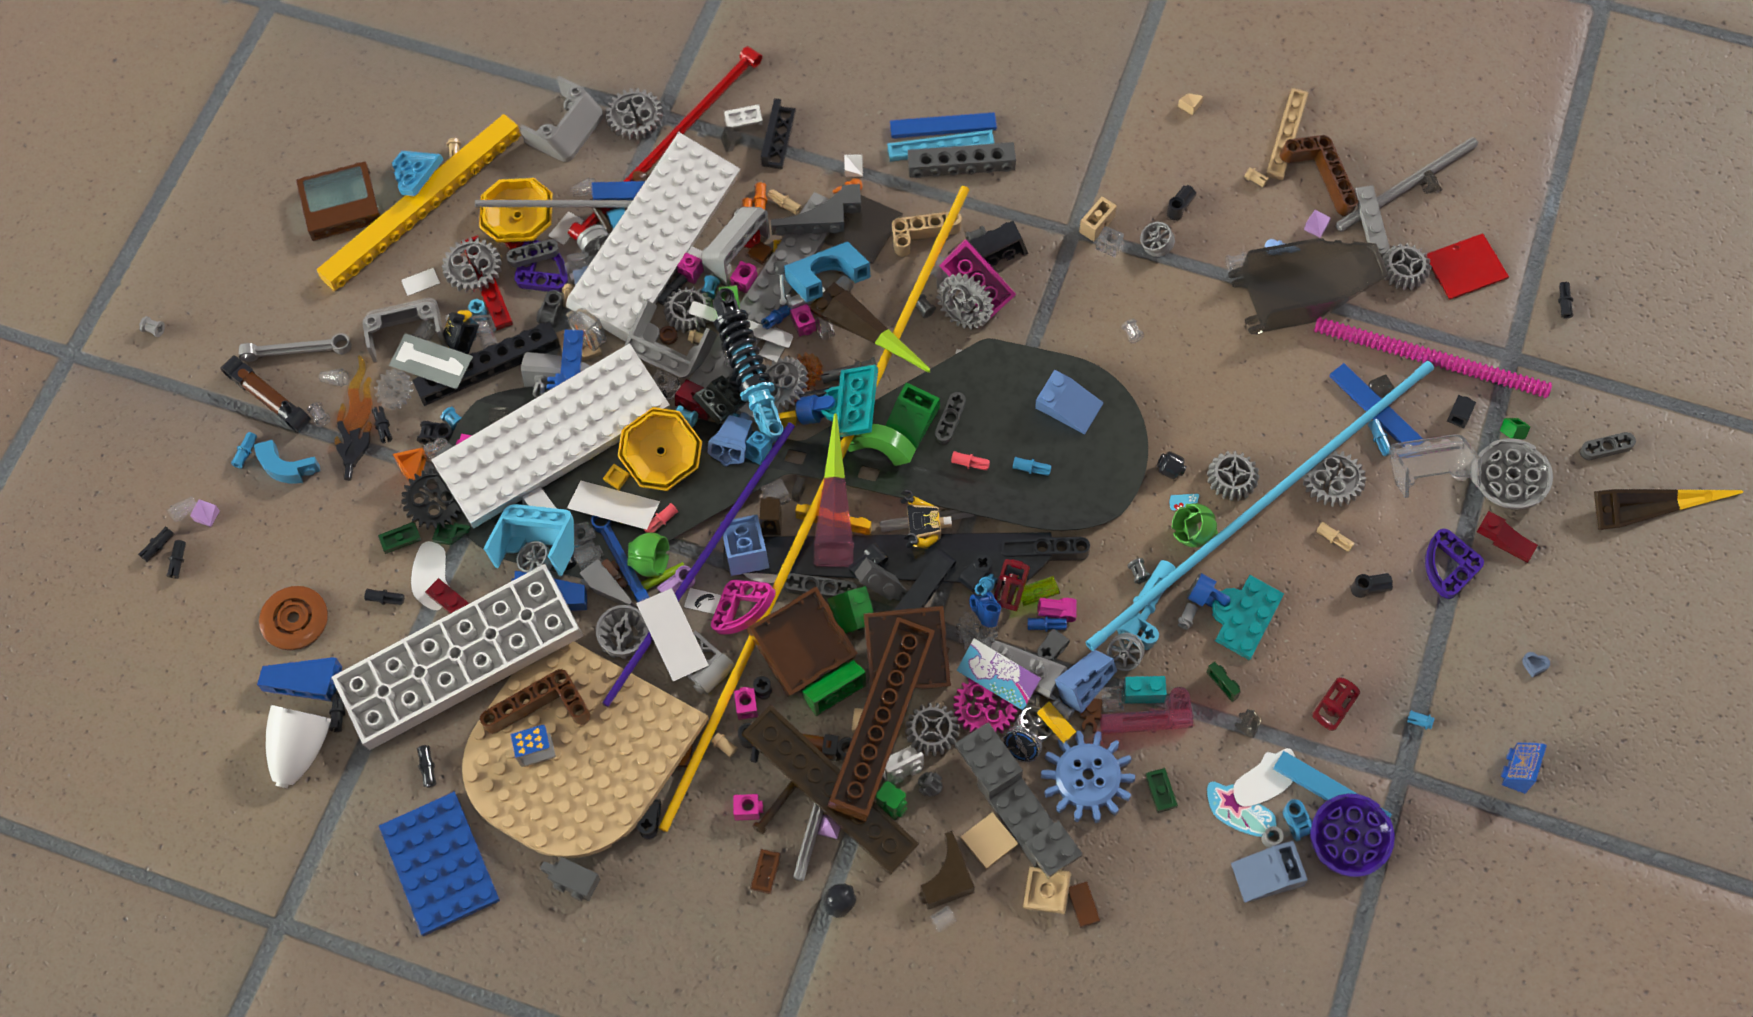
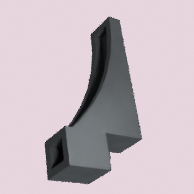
(823, 218)

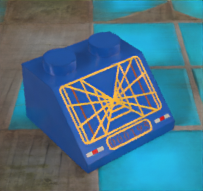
(1523, 766)

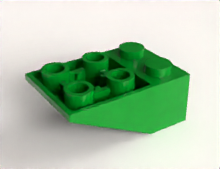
(913, 413)

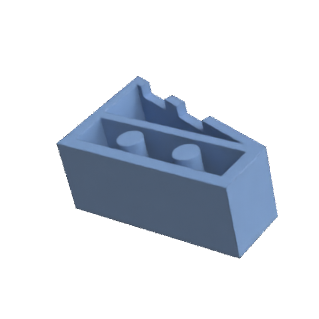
(1085, 680)

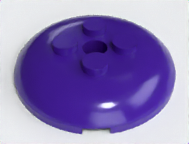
(1368, 823)

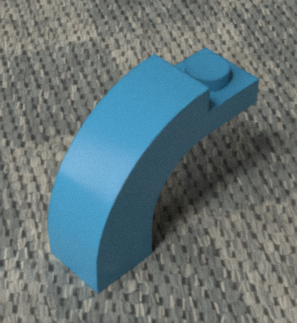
(282, 470)

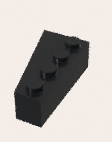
(999, 244)

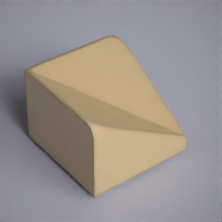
(1190, 103)

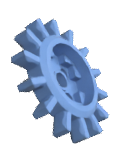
(1090, 795)

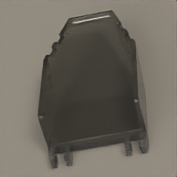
(1306, 280)

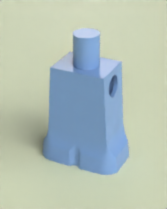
(729, 443)

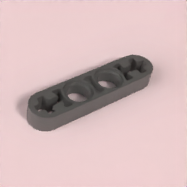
(820, 583)

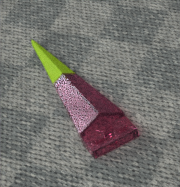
(834, 531)

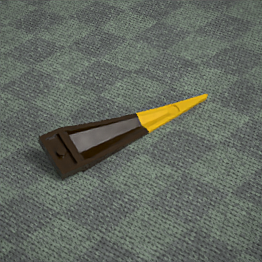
(1628, 506)

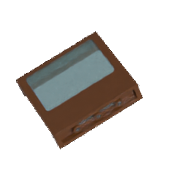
(338, 200)

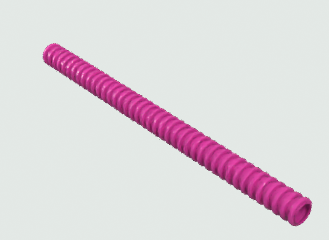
(1436, 358)

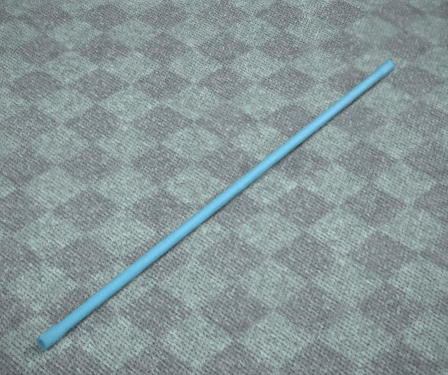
(1102, 635)

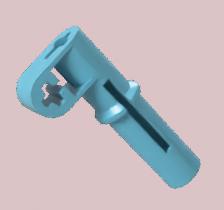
(1139, 620)

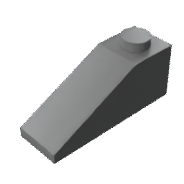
(603, 584)

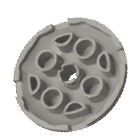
(1525, 463)

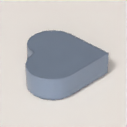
(1535, 664)

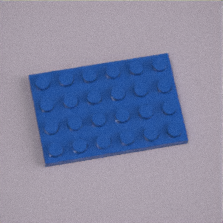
(439, 863)

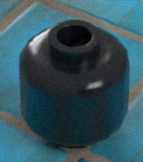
(1171, 465)

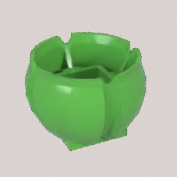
(1186, 527)
(648, 554)

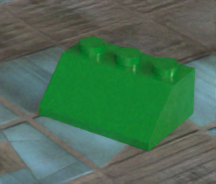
(834, 687)

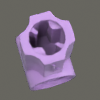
(675, 580)

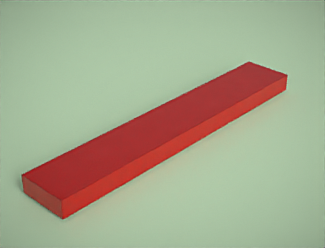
(493, 299)

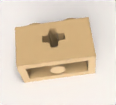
(1099, 216)

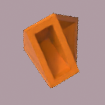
(411, 462)

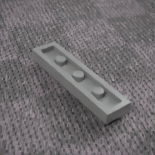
(1371, 218)

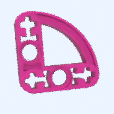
(723, 620)

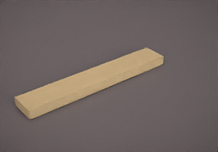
(1287, 130)

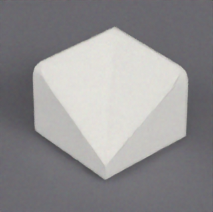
(853, 166)

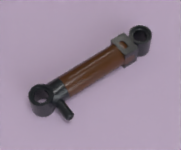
(247, 380)
(827, 744)

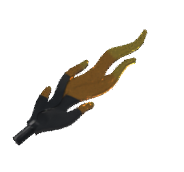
(351, 426)

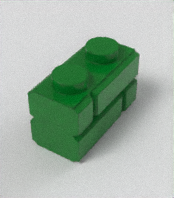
(892, 800)

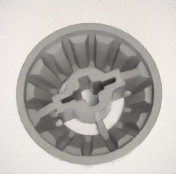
(618, 619)

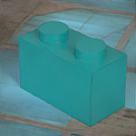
(1144, 689)

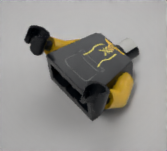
(460, 331)

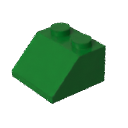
(849, 609)

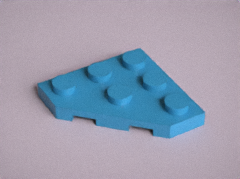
(414, 170)

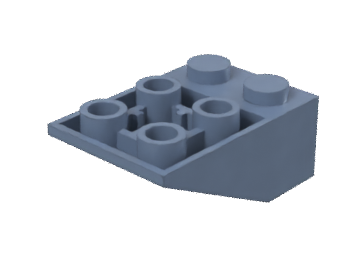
(1269, 872)

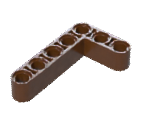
(1330, 167)
(536, 701)

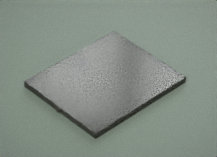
(866, 229)

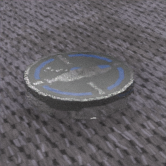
(1022, 744)

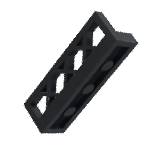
(771, 139)

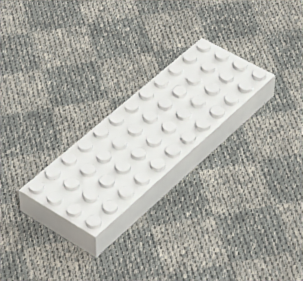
(653, 235)
(548, 435)
(456, 657)

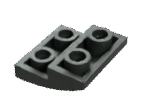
(719, 399)

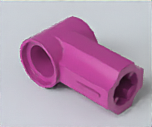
(1061, 608)

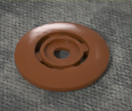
(294, 600)

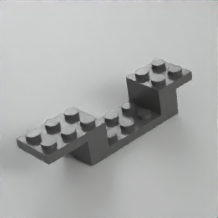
(1002, 784)

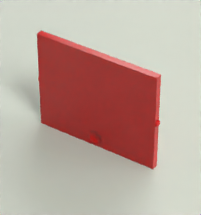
(1466, 266)

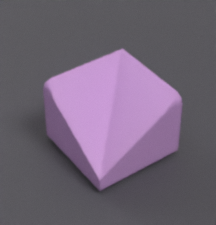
(1317, 223)
(205, 513)

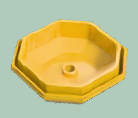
(502, 223)
(658, 430)

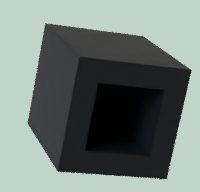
(1461, 411)

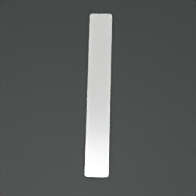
(771, 335)

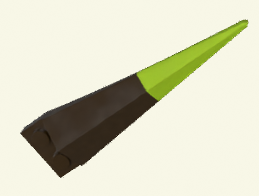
(846, 312)

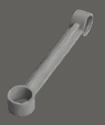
(250, 352)

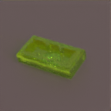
(1040, 589)

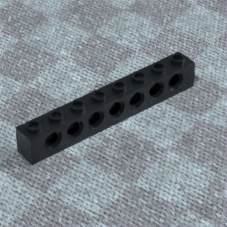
(496, 365)

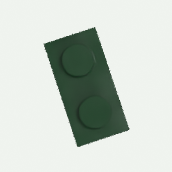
(399, 537)
(1219, 676)
(1161, 790)

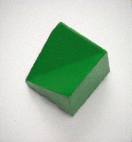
(1515, 428)

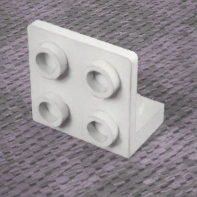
(903, 764)

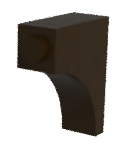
(951, 881)

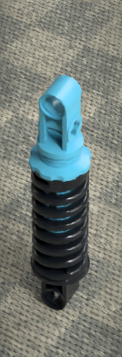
(746, 362)

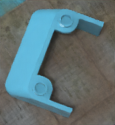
(533, 523)

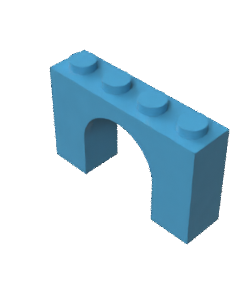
(843, 258)

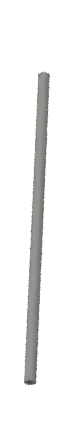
(553, 203)

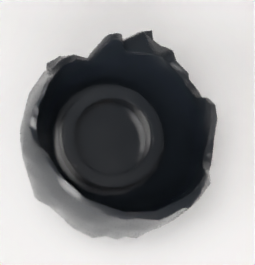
(839, 900)

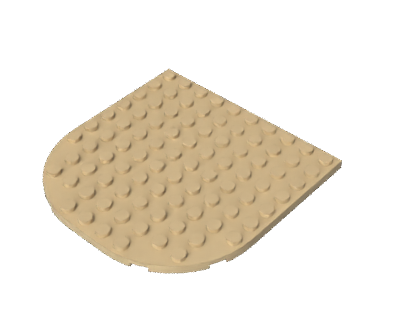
(601, 769)

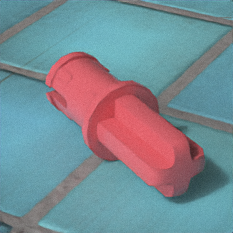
(970, 461)
(661, 518)

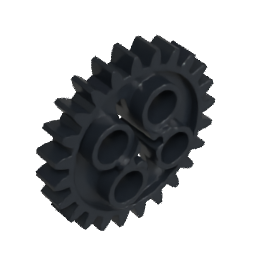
(420, 511)

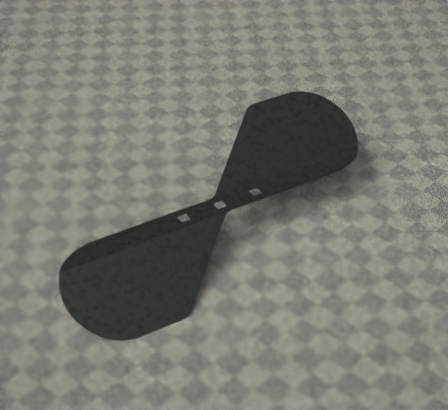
(1087, 486)

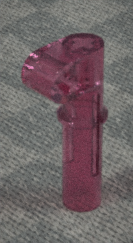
(1152, 719)

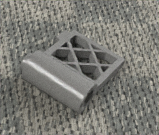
(719, 668)

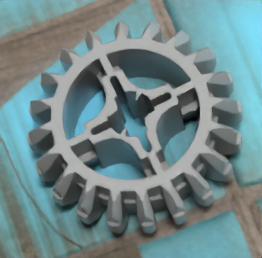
(1409, 261)
(680, 304)
(1247, 473)
(941, 742)

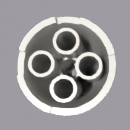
(292, 743)

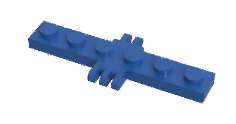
(570, 357)

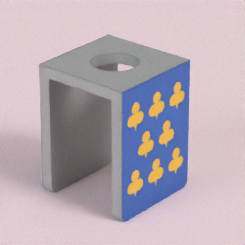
(532, 745)

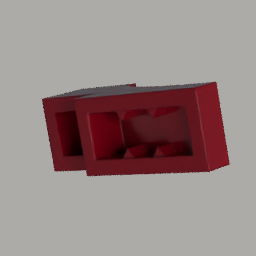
(1506, 537)

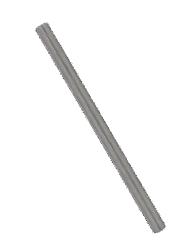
(1411, 181)

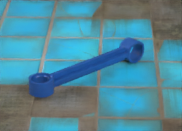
(621, 559)

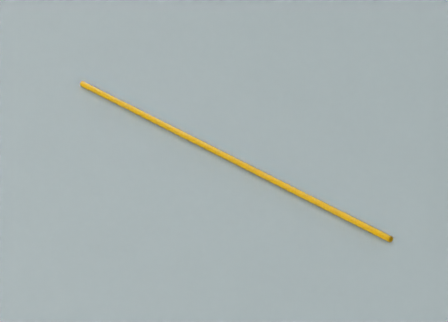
(805, 527)

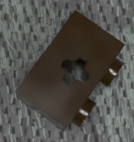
(770, 516)

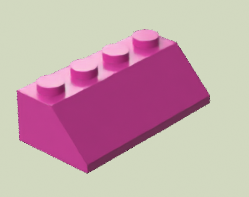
(968, 261)

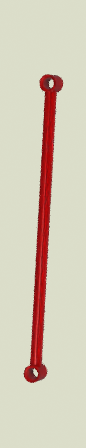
(748, 57)

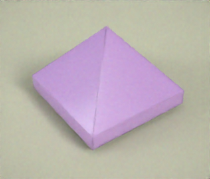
(828, 827)

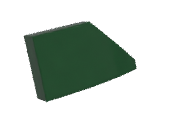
(450, 533)

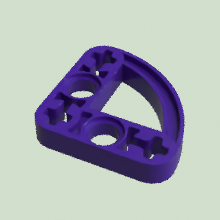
(532, 275)
(1464, 566)

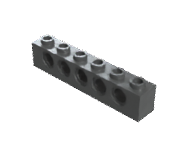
(953, 155)

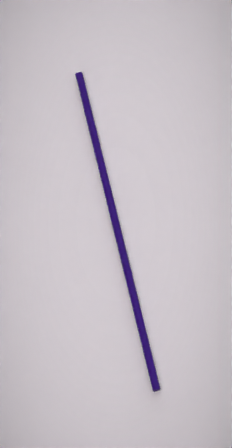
(702, 558)

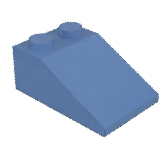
(1068, 402)
(745, 546)

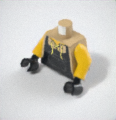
(923, 521)

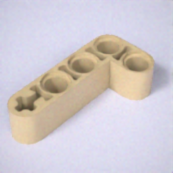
(927, 229)

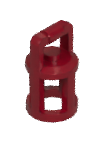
(1011, 584)
(1333, 707)

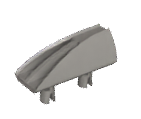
(538, 367)
(1043, 668)

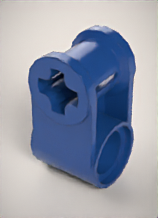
(986, 609)

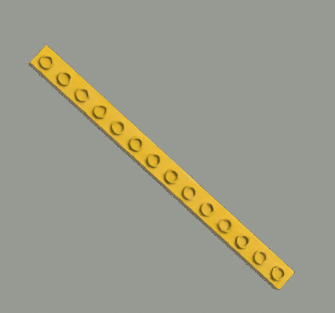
(412, 209)

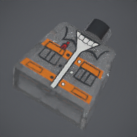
(590, 324)

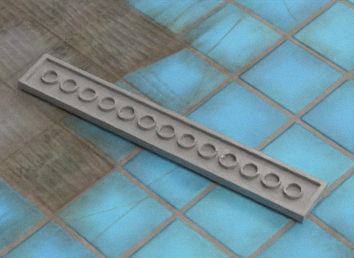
(764, 293)

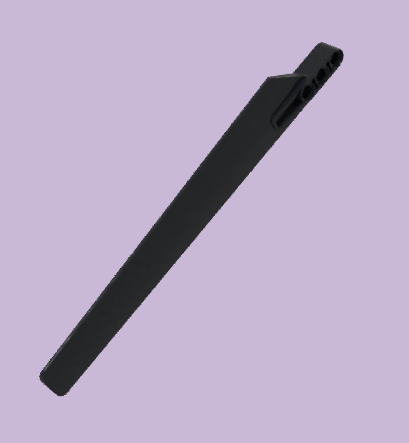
(910, 562)

